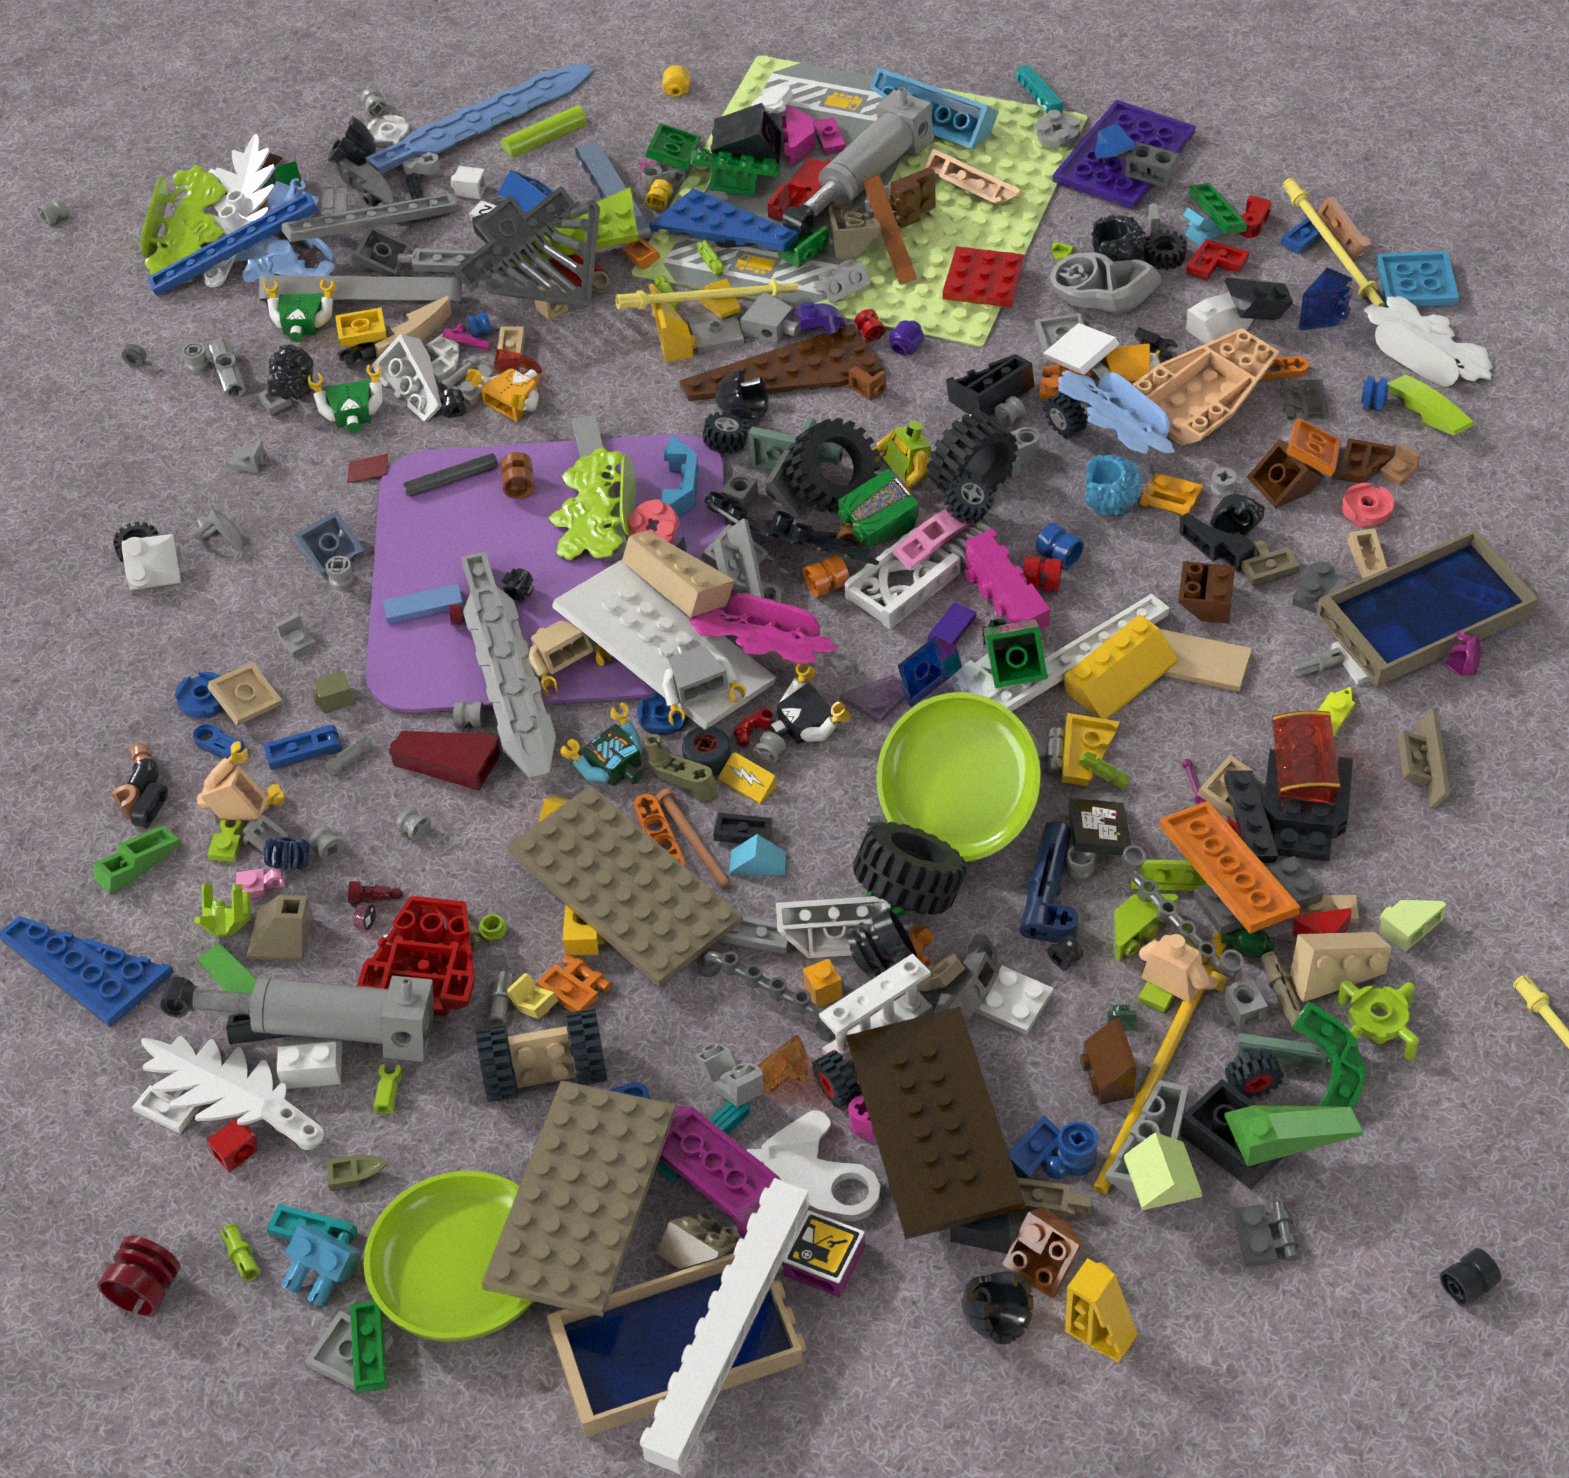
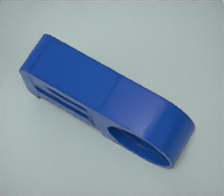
(218, 744)

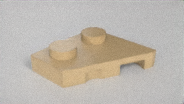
(1214, 788)

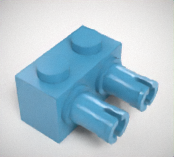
(323, 1253)

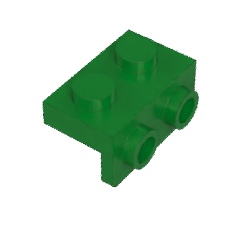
(806, 247)

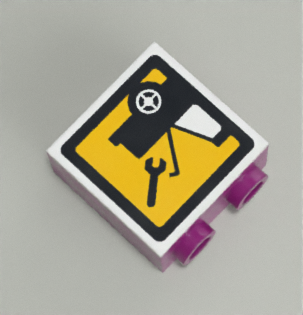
(824, 1253)

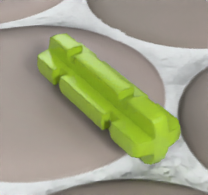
(710, 258)
(663, 286)
(1104, 769)

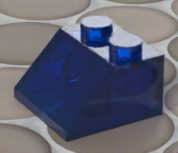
(1326, 301)
(928, 668)

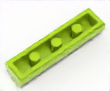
(544, 131)

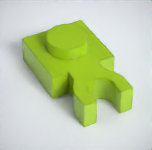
(227, 844)

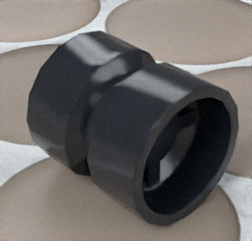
(1470, 1277)

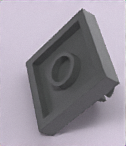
(778, 487)

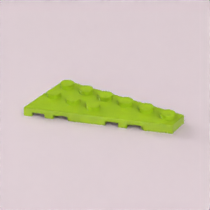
(615, 226)

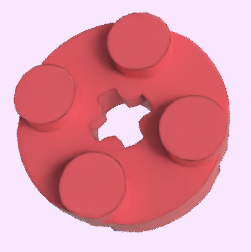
(655, 510)
(1367, 515)

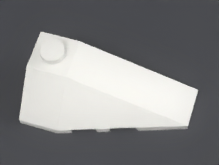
(1215, 318)

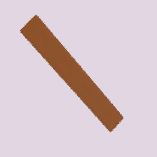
(889, 230)

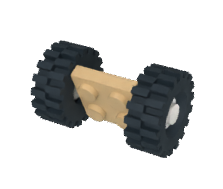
(541, 1056)

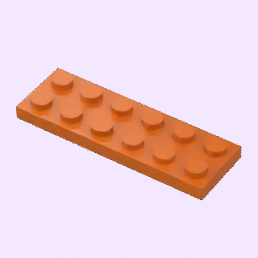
(1229, 867)

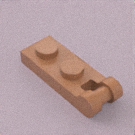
(1343, 228)

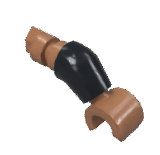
(144, 772)

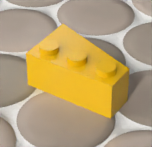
(1099, 1311)

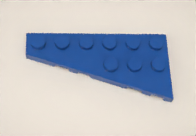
(89, 971)

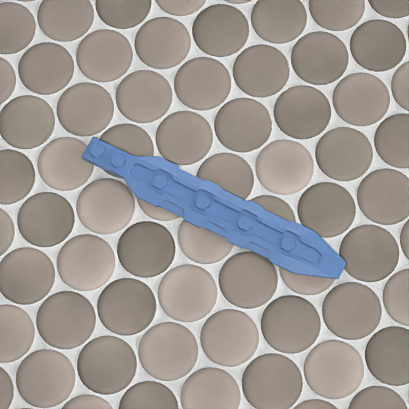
(482, 116)

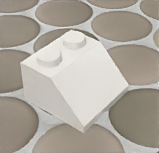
(309, 1062)

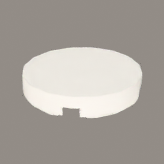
(384, 134)

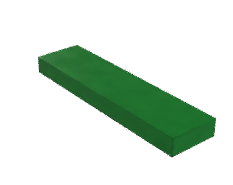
(1217, 208)

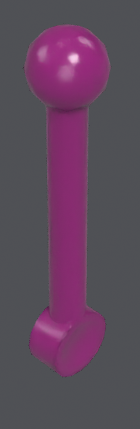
(1187, 764)

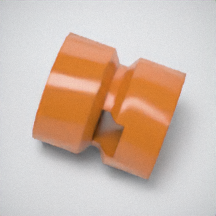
(823, 577)

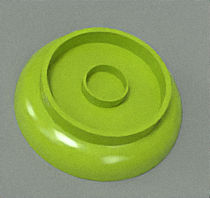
(960, 773)
(432, 1255)

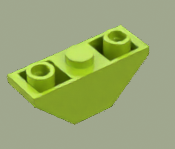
(1135, 923)

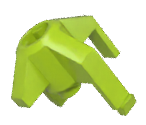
(222, 918)

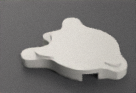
(775, 99)

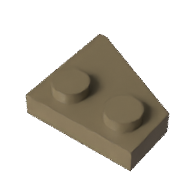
(941, 972)

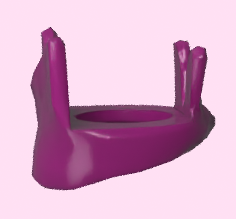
(1466, 657)

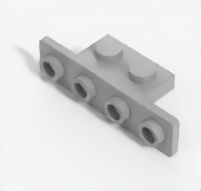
(739, 560)

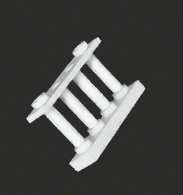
(874, 995)

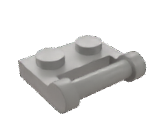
(470, 393)

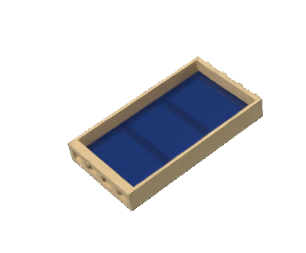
(625, 1359)

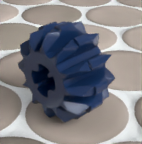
(286, 853)

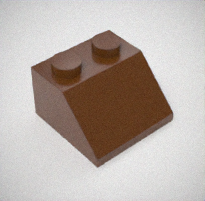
(1283, 476)
(1109, 1064)

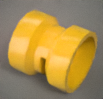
(659, 194)

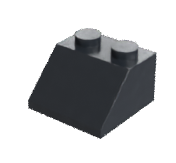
(1259, 298)

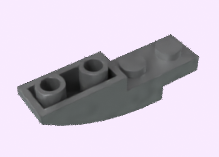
(367, 181)
(974, 982)

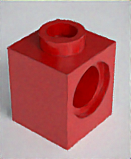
(232, 1145)

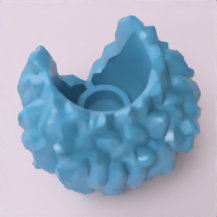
(1112, 484)

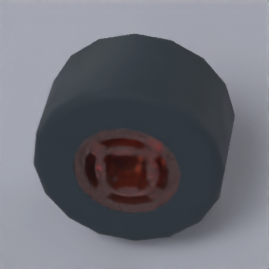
(707, 747)

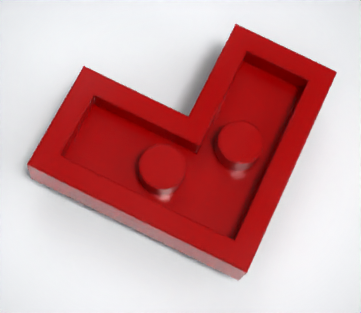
(1216, 254)

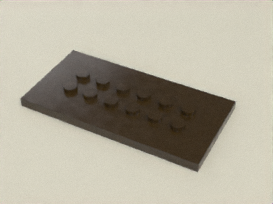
(934, 1123)

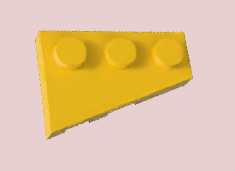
(1082, 735)

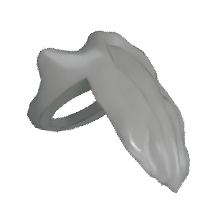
(220, 523)

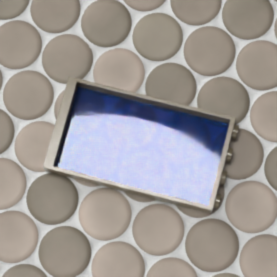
(1417, 606)

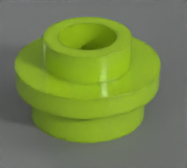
(489, 921)

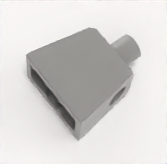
(769, 320)

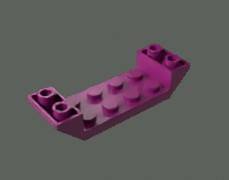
(716, 1165)

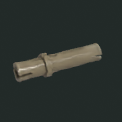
(1280, 982)

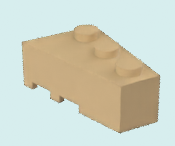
(1330, 958)

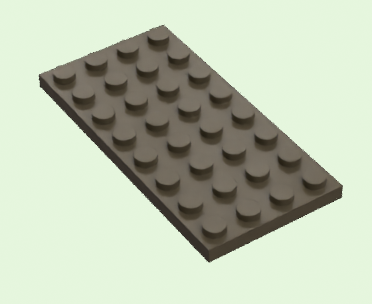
(624, 885)
(580, 1198)

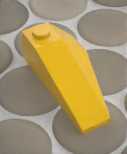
(672, 331)

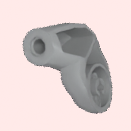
(1101, 284)

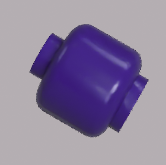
(906, 337)

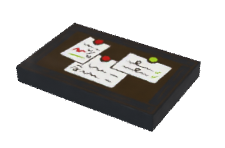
(1098, 826)

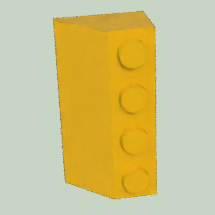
(1120, 668)

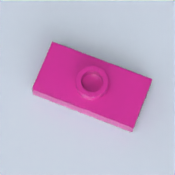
(829, 135)

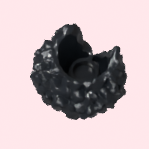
(1118, 238)
(289, 372)

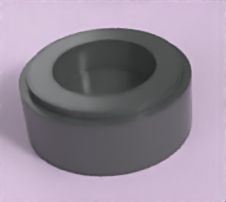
(134, 355)

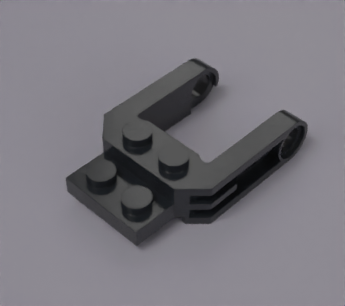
(1304, 826)

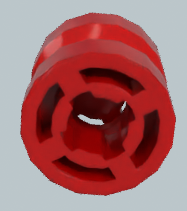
(868, 323)

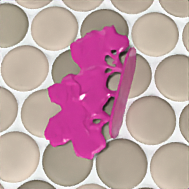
(766, 627)

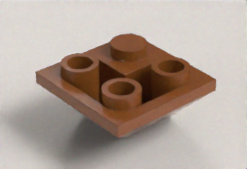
(1043, 1250)

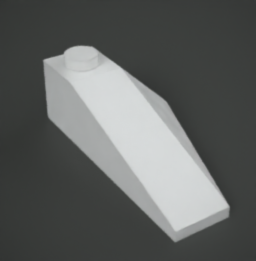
(410, 372)

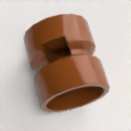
(517, 475)

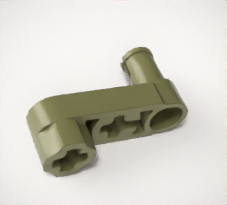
(680, 770)

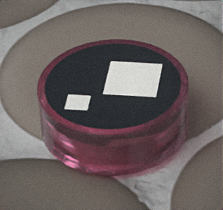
(364, 916)

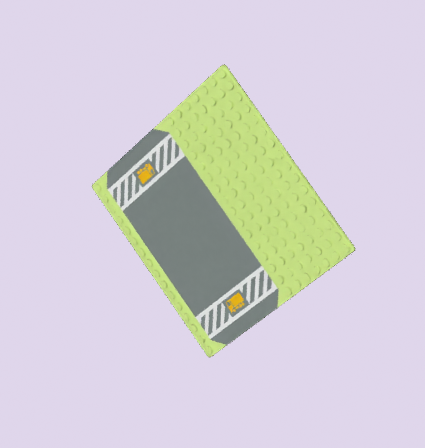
(958, 220)

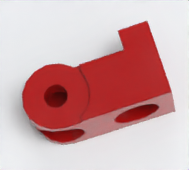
(1256, 215)

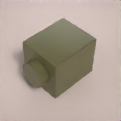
(332, 692)

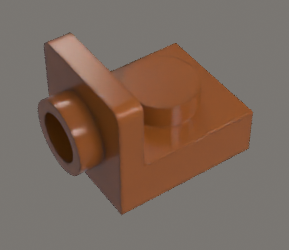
(866, 384)

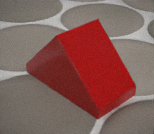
(1322, 922)

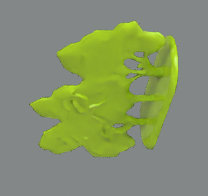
(188, 225)
(593, 507)

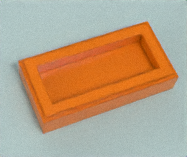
(641, 253)

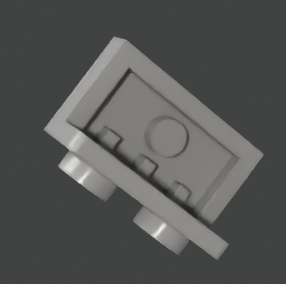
(843, 281)

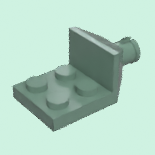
(768, 446)

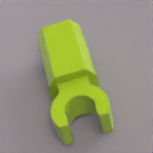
(387, 1090)

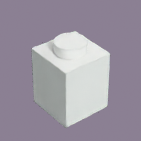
(469, 182)

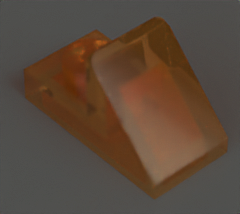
(785, 1063)

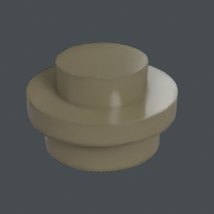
(600, 282)

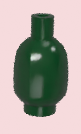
(1249, 944)

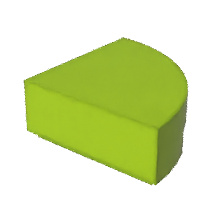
(1061, 250)

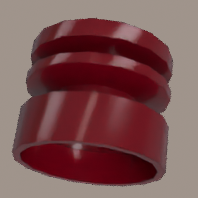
(139, 1272)

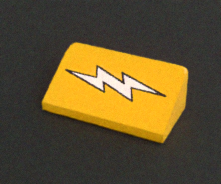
(748, 778)

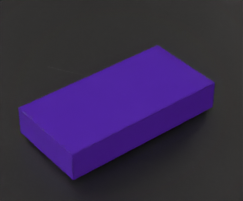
(953, 623)

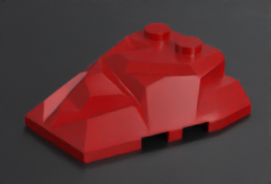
(427, 943)

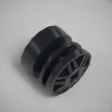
(878, 947)

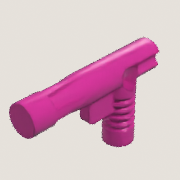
(461, 336)

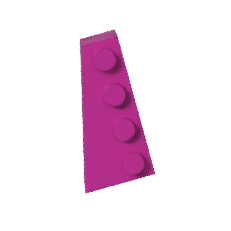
(1002, 582)

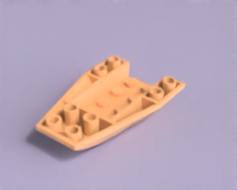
(1193, 391)

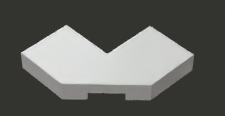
(447, 354)

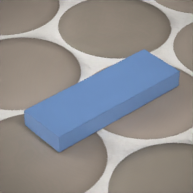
(422, 603)

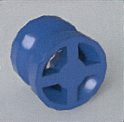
(479, 324)

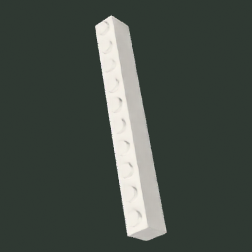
(725, 1326)

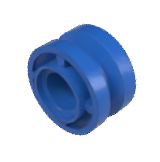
(1374, 393)

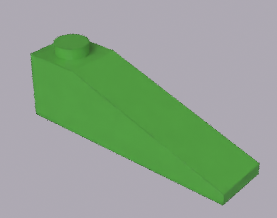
(1279, 1131)

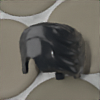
(1237, 514)

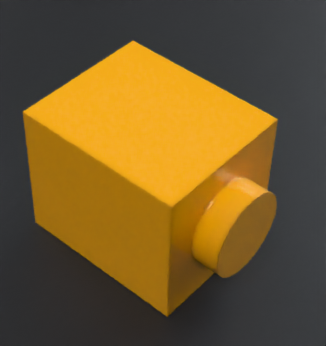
(822, 983)

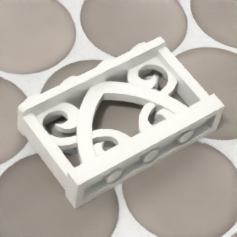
(899, 607)

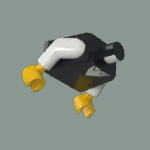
(805, 712)

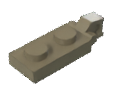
(1055, 1197)

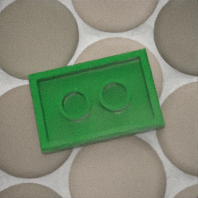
(672, 146)

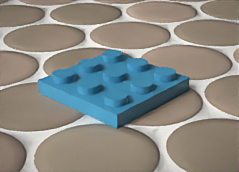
(1418, 277)

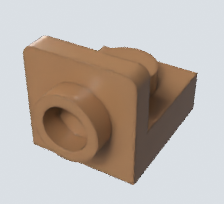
(1401, 466)

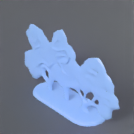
(1122, 409)

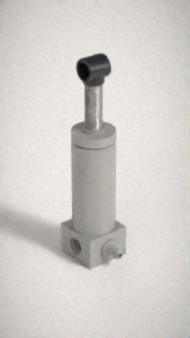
(900, 127)
(392, 1017)

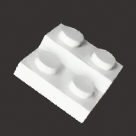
(974, 677)

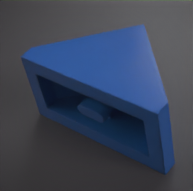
(1113, 142)

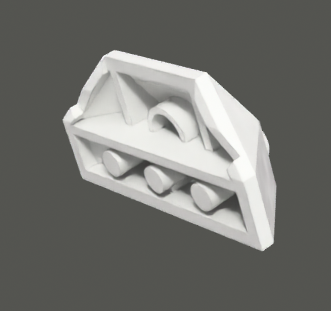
(821, 925)

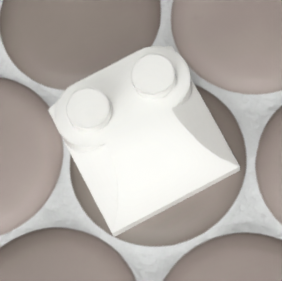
(150, 562)

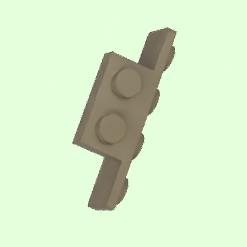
(1424, 758)

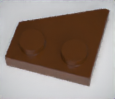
(1363, 460)

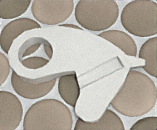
(794, 1159)

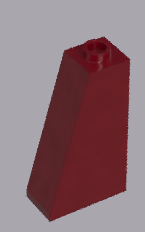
(448, 756)

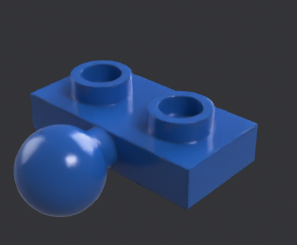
(1036, 1148)

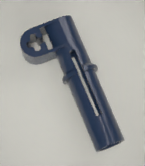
(1042, 910)

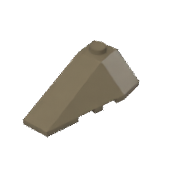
(851, 230)

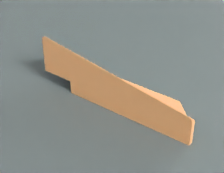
(971, 178)

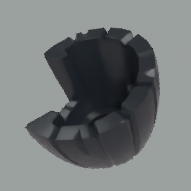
(355, 145)
(742, 397)
(998, 1306)

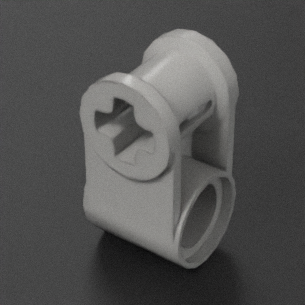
(661, 171)

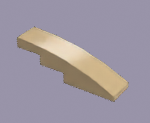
(420, 323)

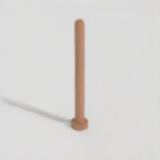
(666, 798)

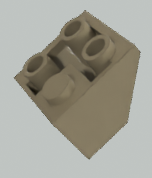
(281, 929)
(696, 1240)

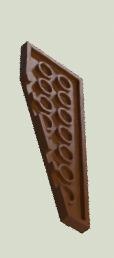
(804, 364)

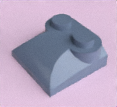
(326, 540)

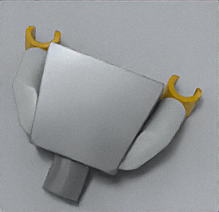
(695, 676)

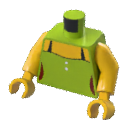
(906, 453)

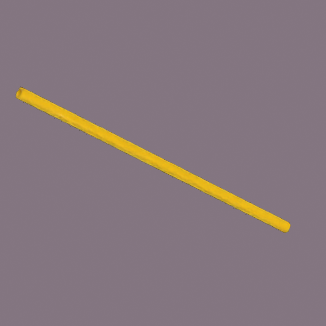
(1156, 1071)

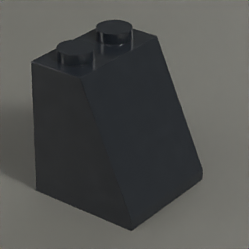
(747, 133)

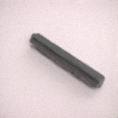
(450, 474)

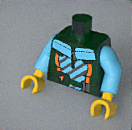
(611, 754)

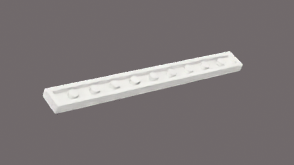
(1071, 654)

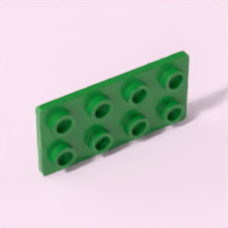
(734, 173)

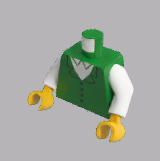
(300, 313)
(349, 402)

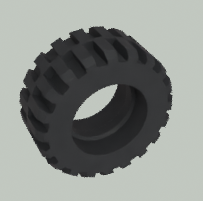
(909, 868)

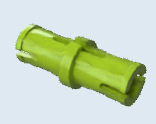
(240, 1252)

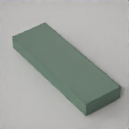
(1286, 1051)

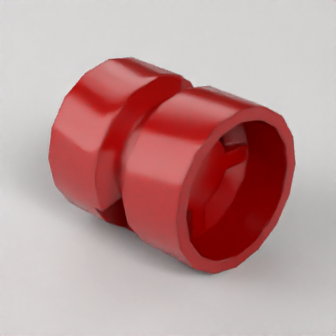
(1033, 573)

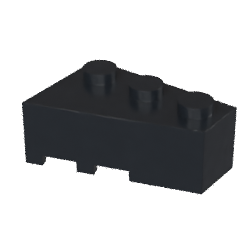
(991, 386)
(986, 1234)

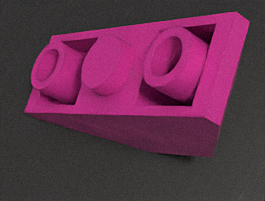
(798, 134)

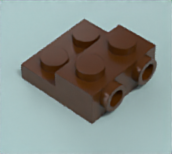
(913, 196)

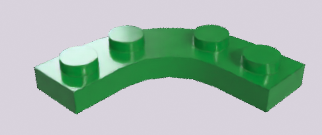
(1342, 1051)

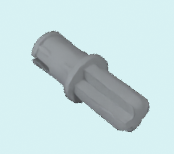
(1317, 662)
(500, 999)

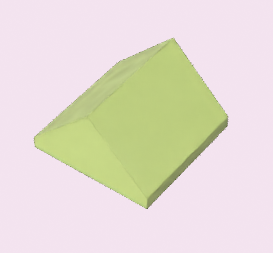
(1161, 1172)

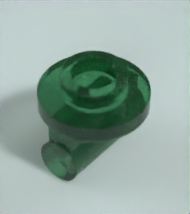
(1127, 1016)

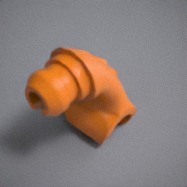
(921, 938)

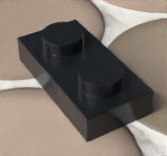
(740, 828)

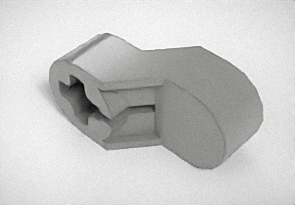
(426, 164)

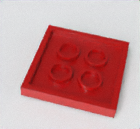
(983, 276)

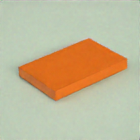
(1314, 447)

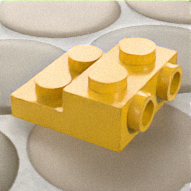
(361, 327)

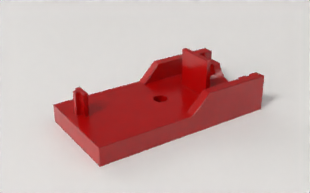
(798, 190)

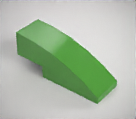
(134, 858)

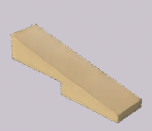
(1367, 552)

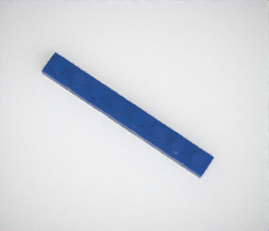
(231, 244)

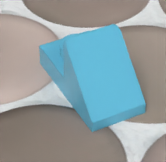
(1200, 227)

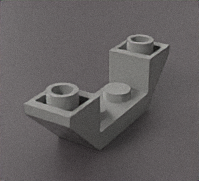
(731, 1081)

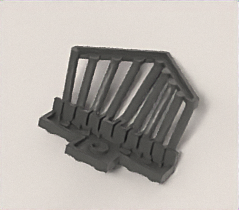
(515, 232)

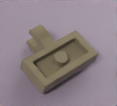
(1269, 565)

